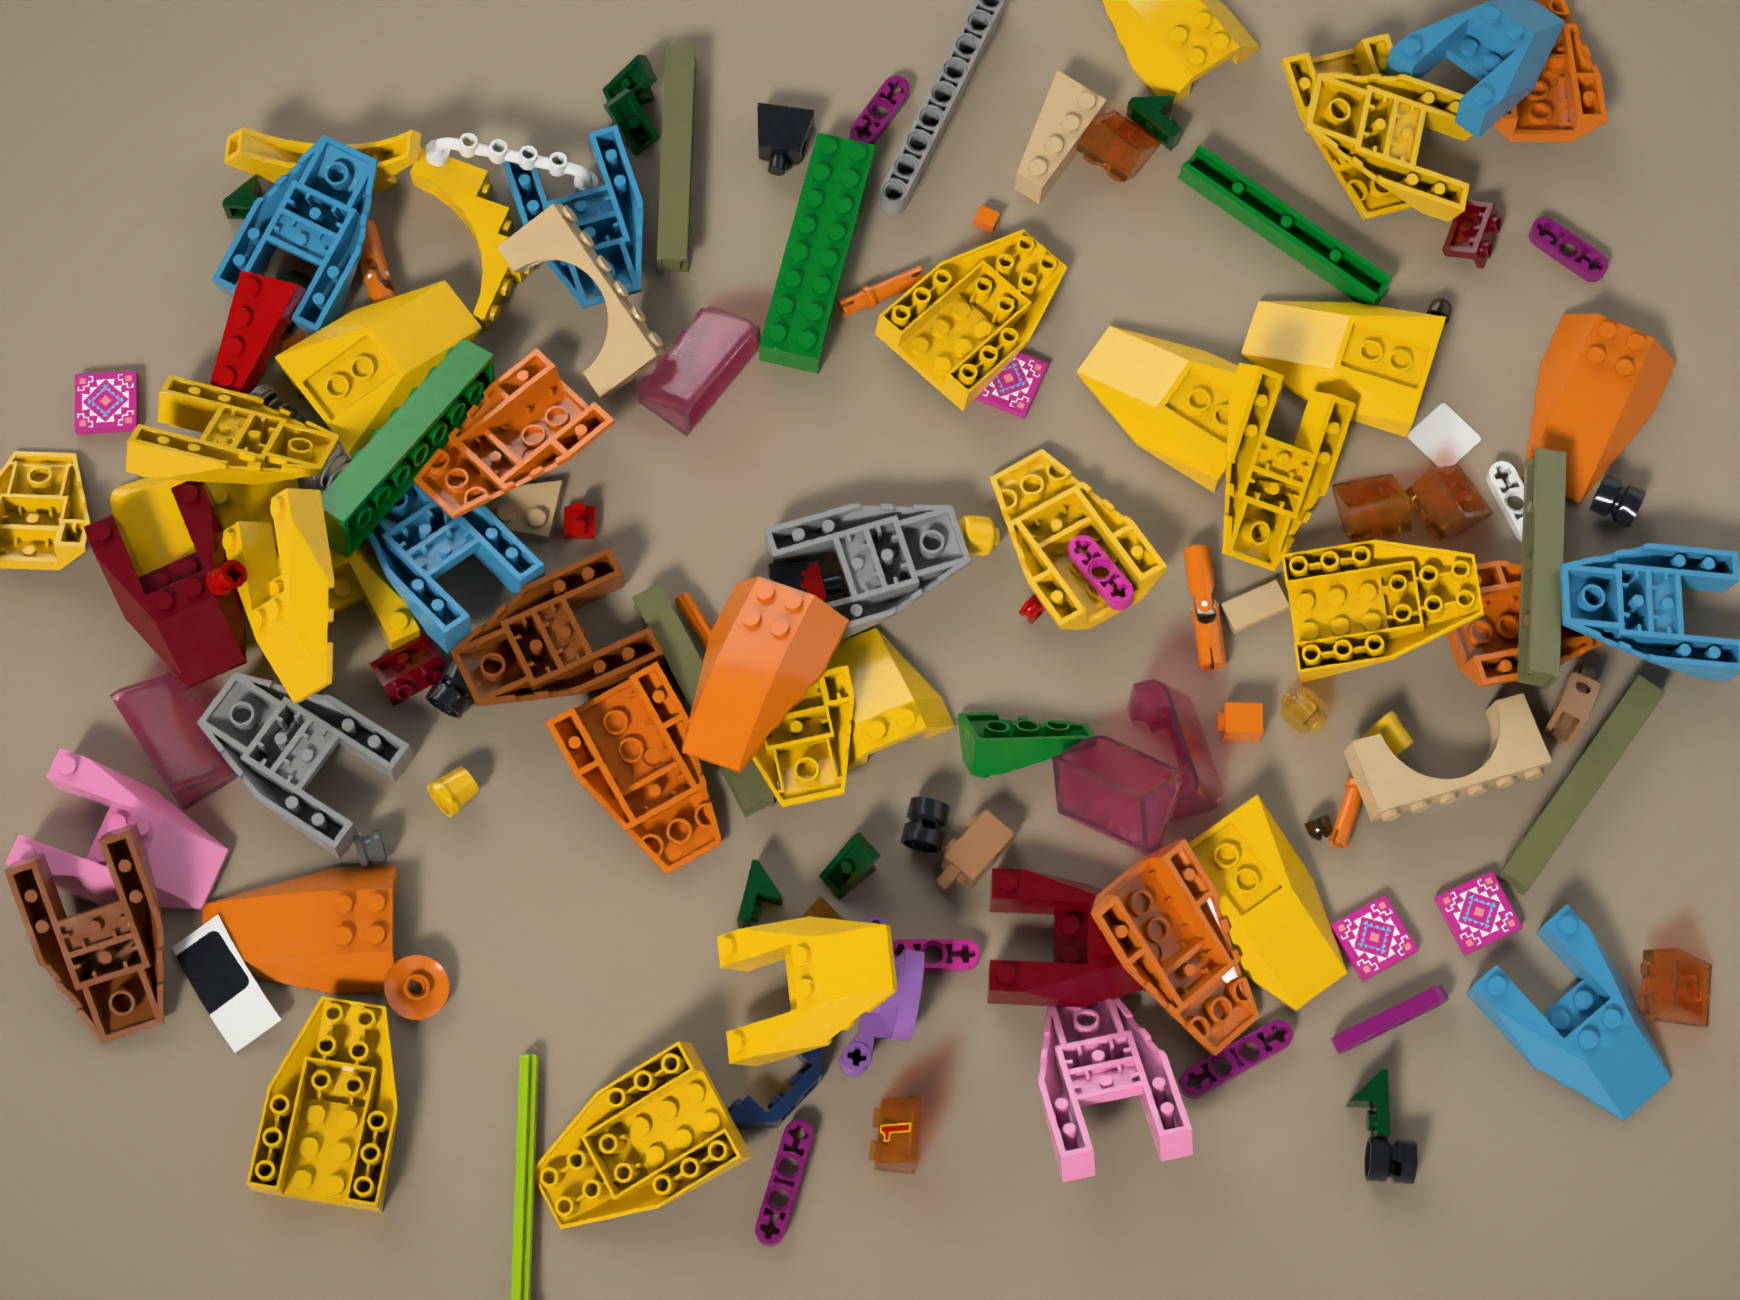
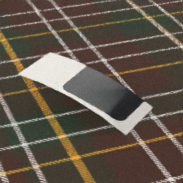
(225, 984)

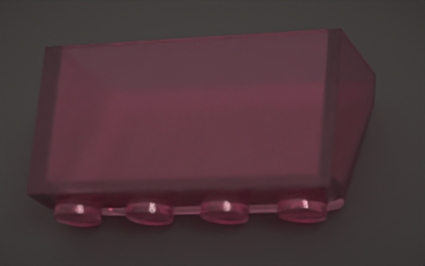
(699, 367)
(172, 739)
(1117, 791)

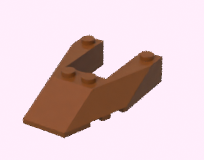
(537, 647)
(105, 956)

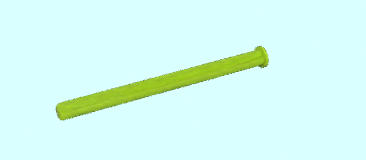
(524, 1177)

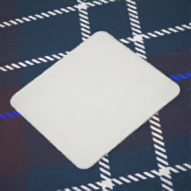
(1444, 436)

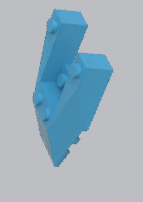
(1494, 42)
(607, 213)
(313, 214)
(423, 542)
(1637, 605)
(1591, 1034)

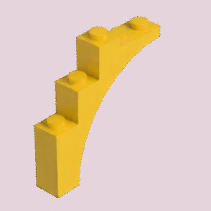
(275, 156)
(467, 192)

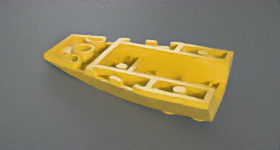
(1177, 40)
(1366, 58)
(1044, 513)

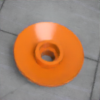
(428, 975)

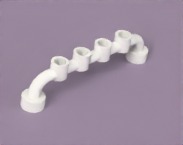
(439, 153)

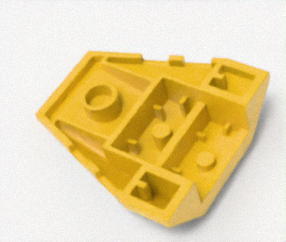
(41, 511)
(889, 697)
(810, 749)

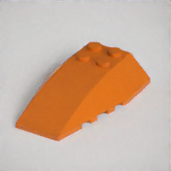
(1566, 95)
(1595, 395)
(512, 436)
(1489, 645)
(757, 667)
(632, 762)
(317, 929)
(1177, 944)

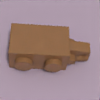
(975, 852)

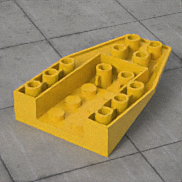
(966, 308)
(1349, 351)
(375, 358)
(1165, 399)
(1375, 602)
(1270, 906)
(331, 1111)
(641, 1142)

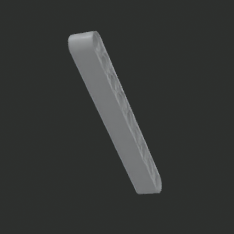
(936, 111)

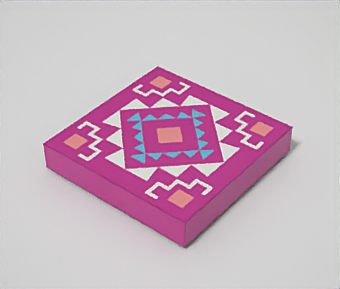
(1015, 385)
(106, 402)
(1478, 913)
(1373, 938)

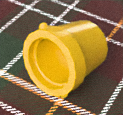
(1392, 733)
(453, 791)

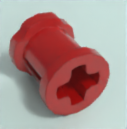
(222, 580)

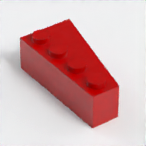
(253, 330)

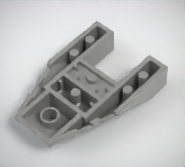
(883, 551)
(284, 744)

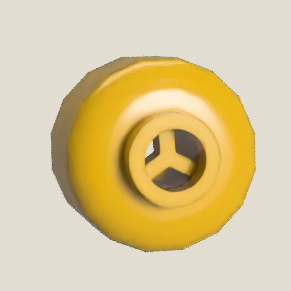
(979, 534)

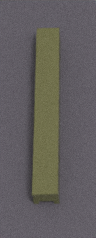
(676, 159)
(1540, 568)
(685, 668)
(1581, 784)

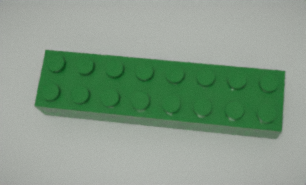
(817, 253)
(401, 448)

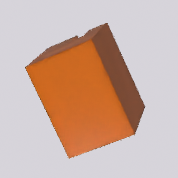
(986, 219)

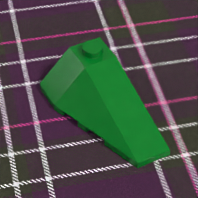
(1002, 746)

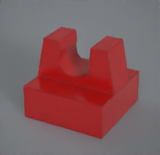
(579, 521)

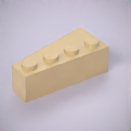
(1057, 135)

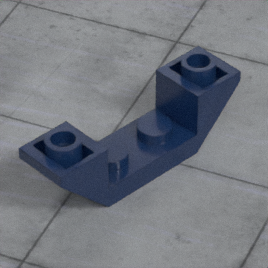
(750, 1115)

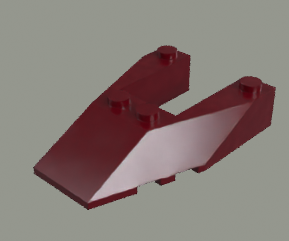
(172, 605)
(1083, 961)

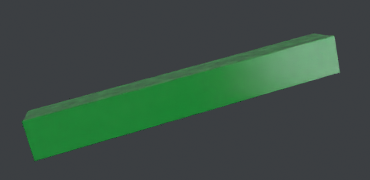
(1285, 227)

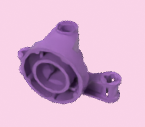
(893, 1017)

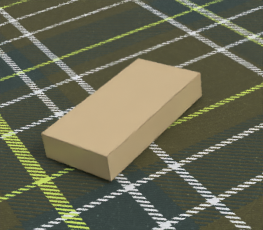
(1254, 606)

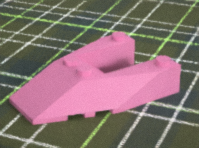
(180, 852)
(1100, 1058)

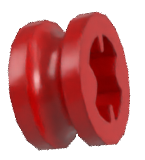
(1032, 609)

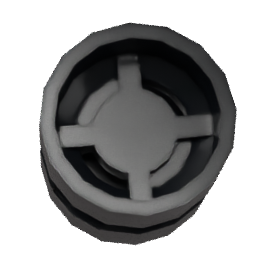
(1617, 500)
(450, 693)
(925, 824)
(1390, 1160)

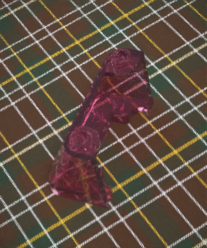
(1173, 709)

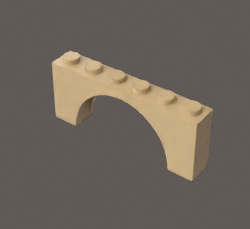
(628, 341)
(1394, 788)

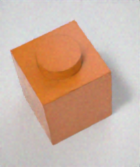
(1240, 722)

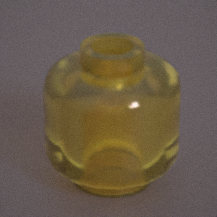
(1303, 710)

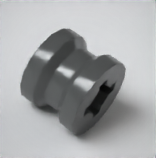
(370, 848)

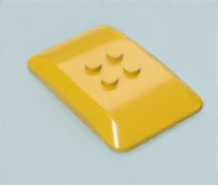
(155, 522)

